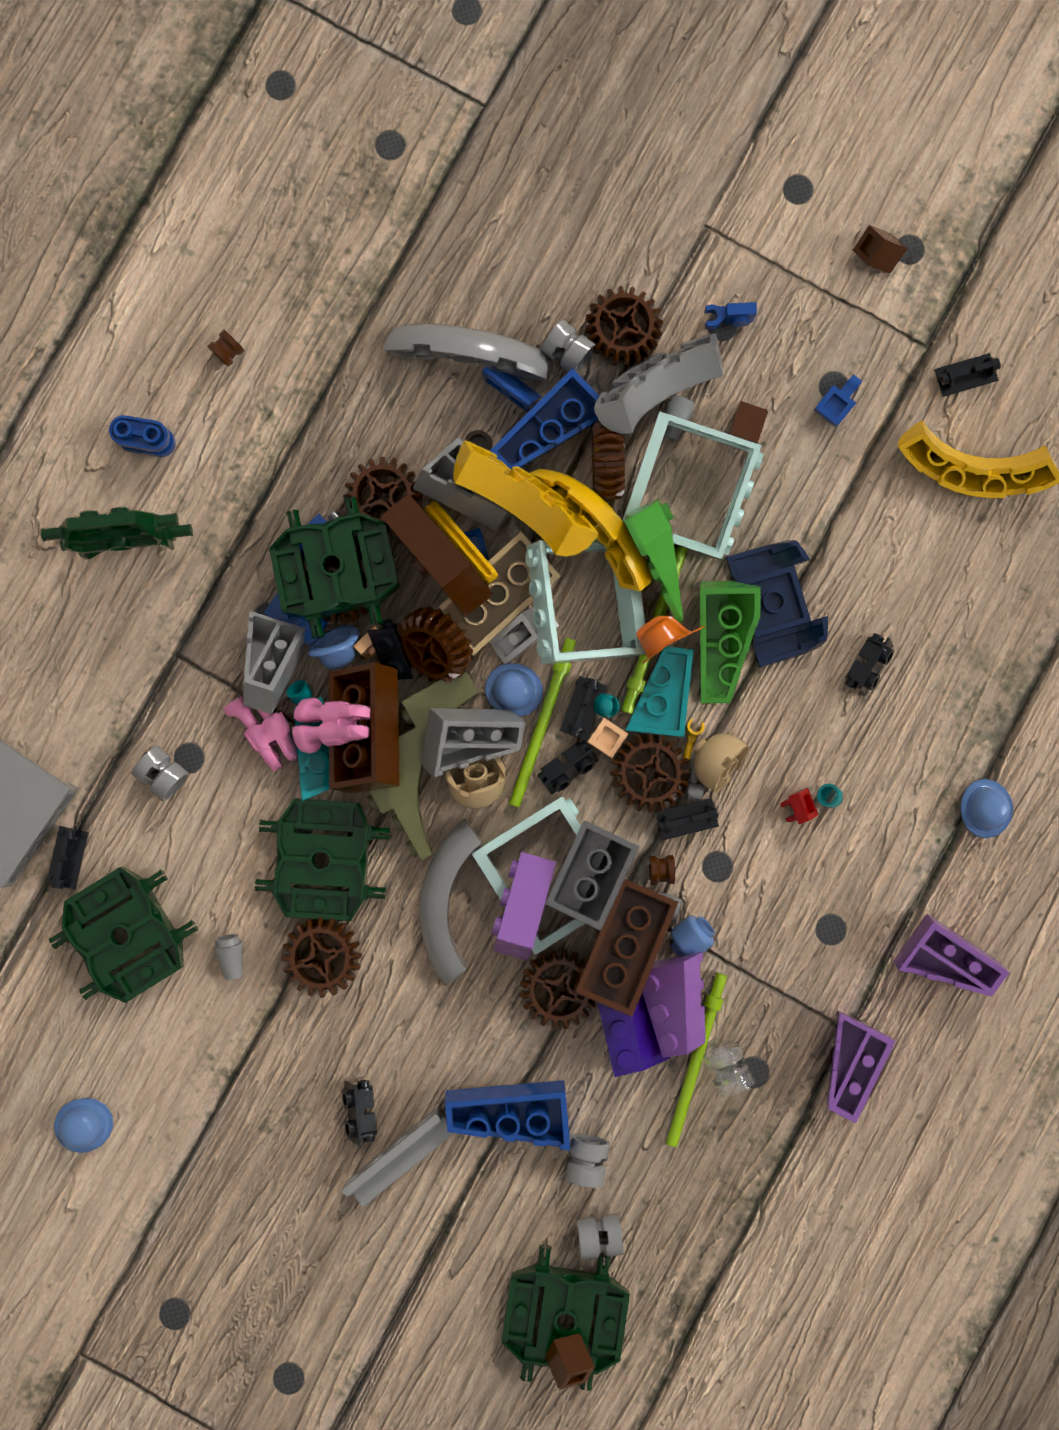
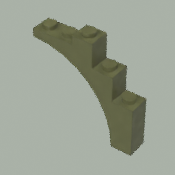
(406, 797)

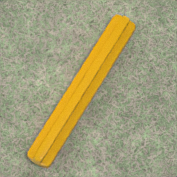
(461, 541)

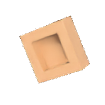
(365, 646)
(607, 738)

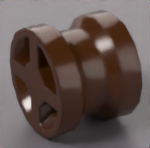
(225, 348)
(662, 870)

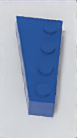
(550, 423)
(511, 1112)

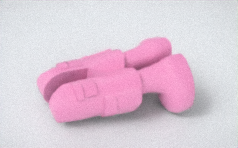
(338, 724)
(265, 735)

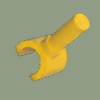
(691, 738)

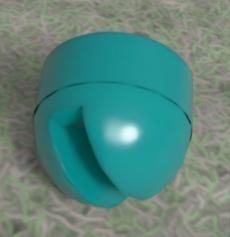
(299, 691)
(606, 705)
(826, 793)

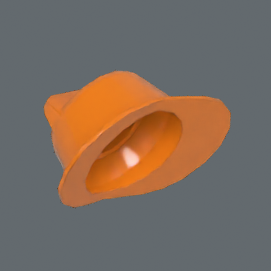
(660, 633)

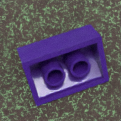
(630, 1039)

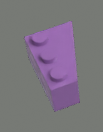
(523, 905)
(950, 958)
(675, 1004)
(855, 1065)

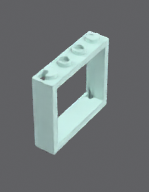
(742, 489)
(628, 602)
(497, 882)

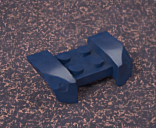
(784, 619)

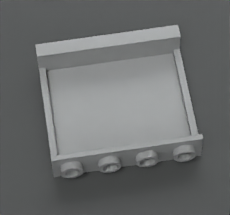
(28, 810)

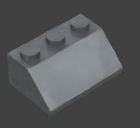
(592, 875)

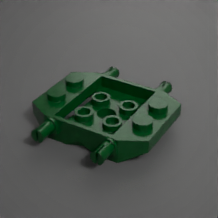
(116, 531)
(337, 590)
(346, 854)
(145, 926)
(565, 1293)

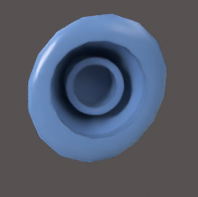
(336, 647)
(514, 689)
(986, 808)
(83, 1125)

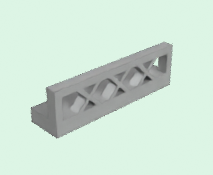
(398, 1157)

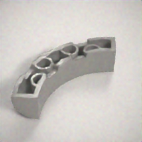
(468, 347)
(657, 380)
(436, 899)

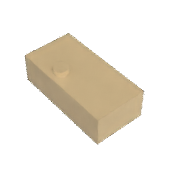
(508, 599)

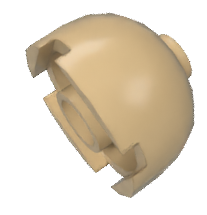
(718, 759)
(477, 784)

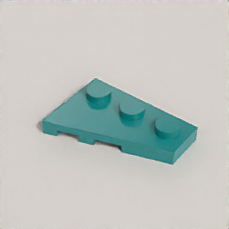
(665, 696)
(313, 767)

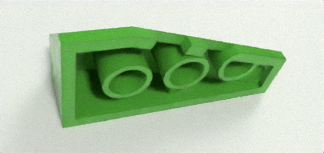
(654, 538)
(730, 619)

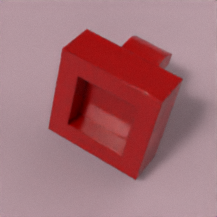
(802, 805)

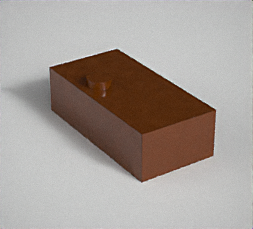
(437, 555)
(374, 760)
(626, 948)

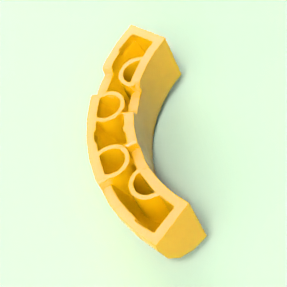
(975, 474)
(525, 498)
(621, 552)

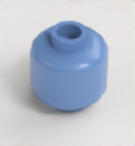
(692, 936)

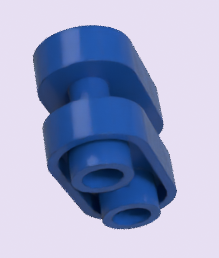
(142, 436)

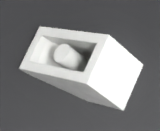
(516, 637)

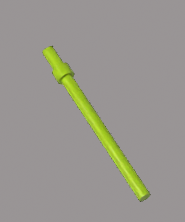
(560, 671)
(635, 683)
(713, 1003)

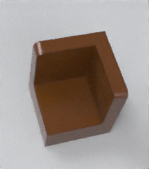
(879, 249)
(748, 422)
(569, 1361)

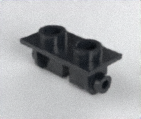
(967, 374)
(389, 649)
(876, 654)
(581, 711)
(579, 760)
(687, 819)
(67, 858)
(356, 1100)

